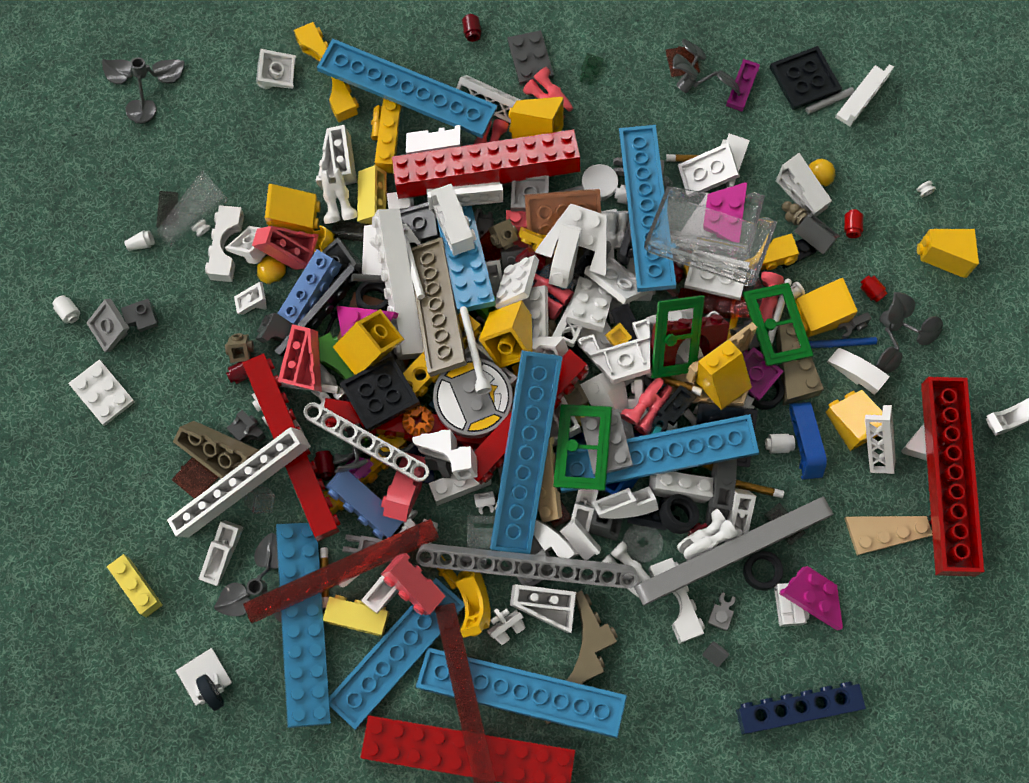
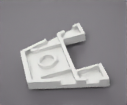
(592, 235)
(622, 360)

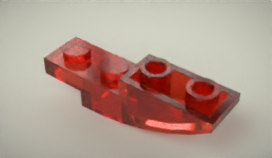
(724, 306)

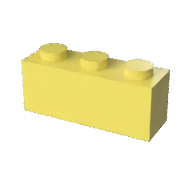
(371, 193)
(134, 585)
(355, 616)

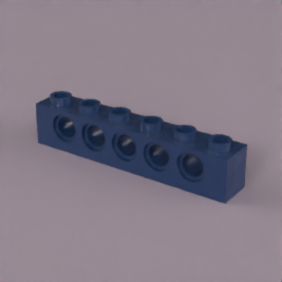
(852, 702)

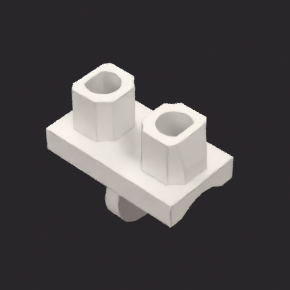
(512, 620)

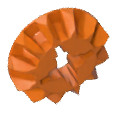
(421, 428)

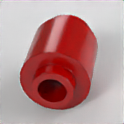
(853, 223)
(873, 288)

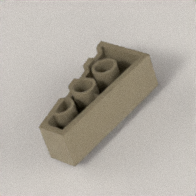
(798, 376)
(213, 449)

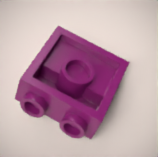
(759, 374)

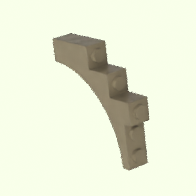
(593, 641)

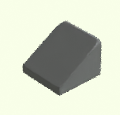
(715, 654)

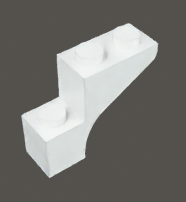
(444, 447)

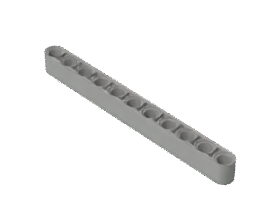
(733, 551)
(535, 571)

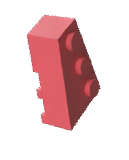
(286, 246)
(302, 359)
(403, 492)
(412, 585)

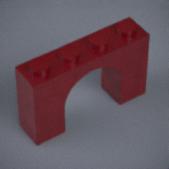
(713, 333)

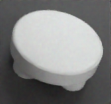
(602, 178)

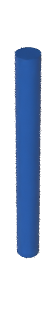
(843, 342)

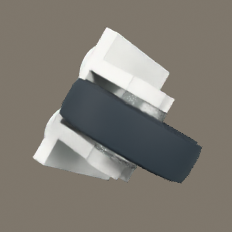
(205, 679)

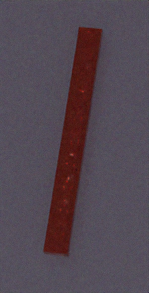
(340, 571)
(464, 694)

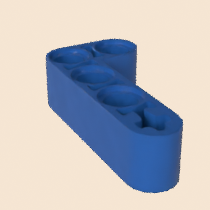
(809, 440)

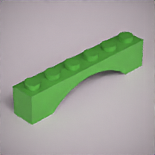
(332, 360)

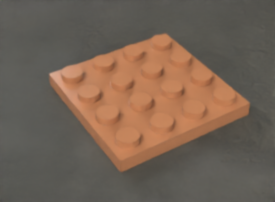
(546, 208)

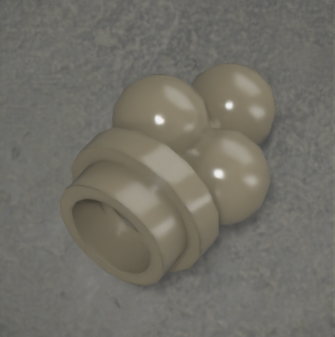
(794, 212)

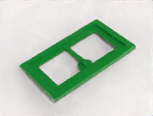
(660, 338)
(769, 356)
(572, 445)

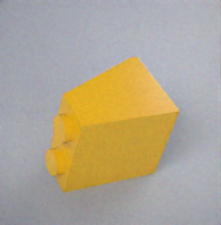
(536, 117)
(292, 209)
(950, 250)
(826, 307)
(507, 333)
(368, 342)
(723, 374)
(849, 417)

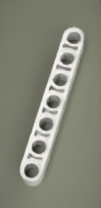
(359, 434)

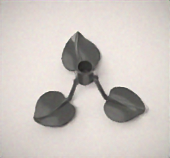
(119, 70)
(689, 78)
(901, 308)
(356, 464)
(235, 594)

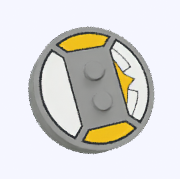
(466, 411)

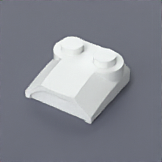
(275, 69)
(243, 246)

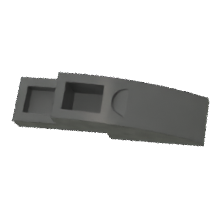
(723, 488)

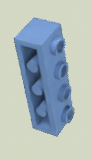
(309, 287)
(363, 503)

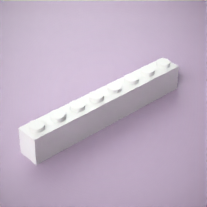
(398, 281)
(239, 482)

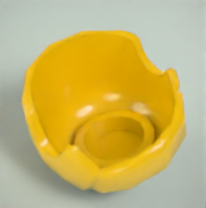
(823, 171)
(324, 239)
(270, 270)

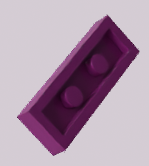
(745, 80)
(362, 471)

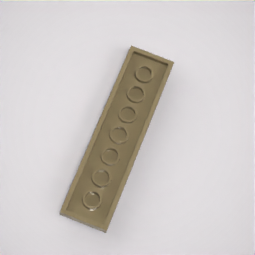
(438, 310)

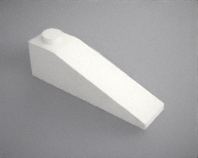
(604, 393)

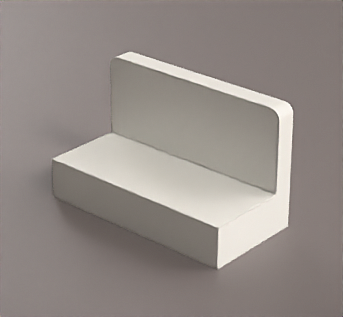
(580, 539)

